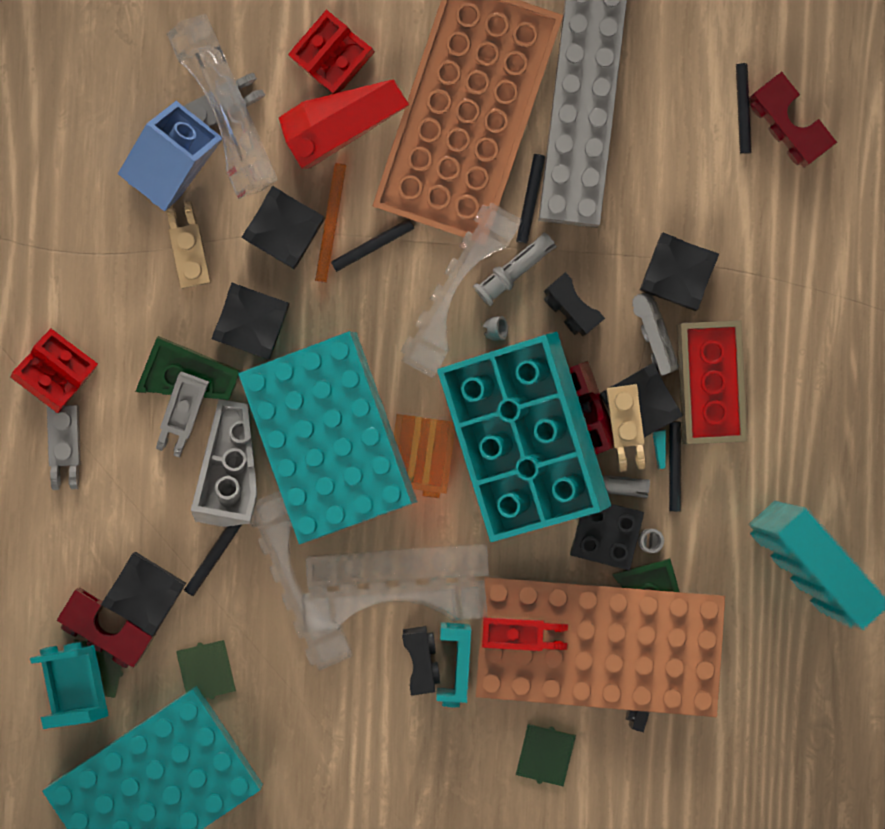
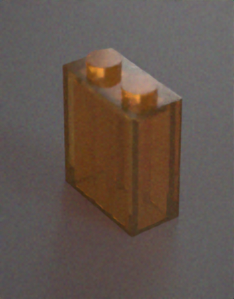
(425, 451)

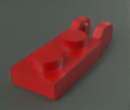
(520, 634)

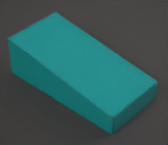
(660, 447)

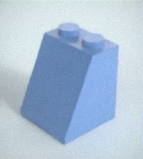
(169, 155)

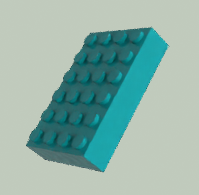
(327, 437)
(524, 437)
(818, 564)
(160, 775)

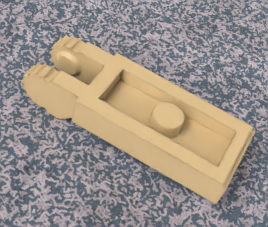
(188, 249)
(626, 423)

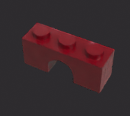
(772, 103)
(597, 420)
(82, 618)

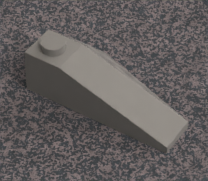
(227, 475)

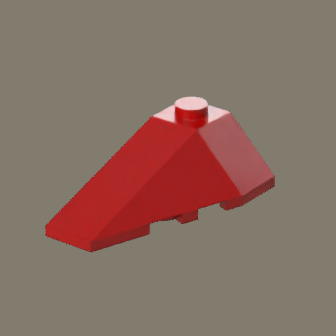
(333, 121)

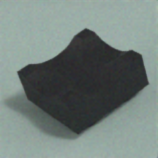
(283, 227)
(679, 272)
(579, 316)
(250, 321)
(655, 401)
(608, 536)
(143, 593)
(420, 647)

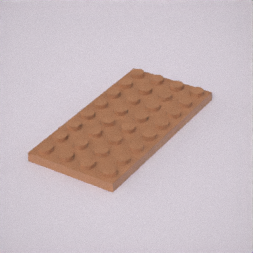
(467, 111)
(621, 648)

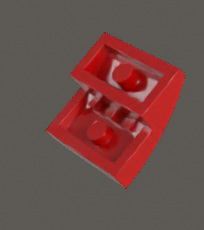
(331, 53)
(54, 370)

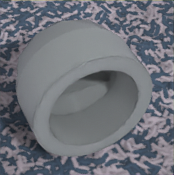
(496, 328)
(656, 540)

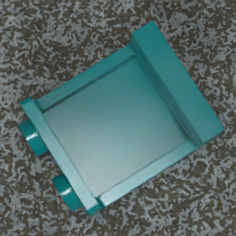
(462, 634)
(72, 685)

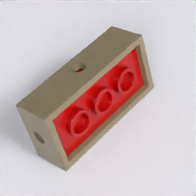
(712, 382)

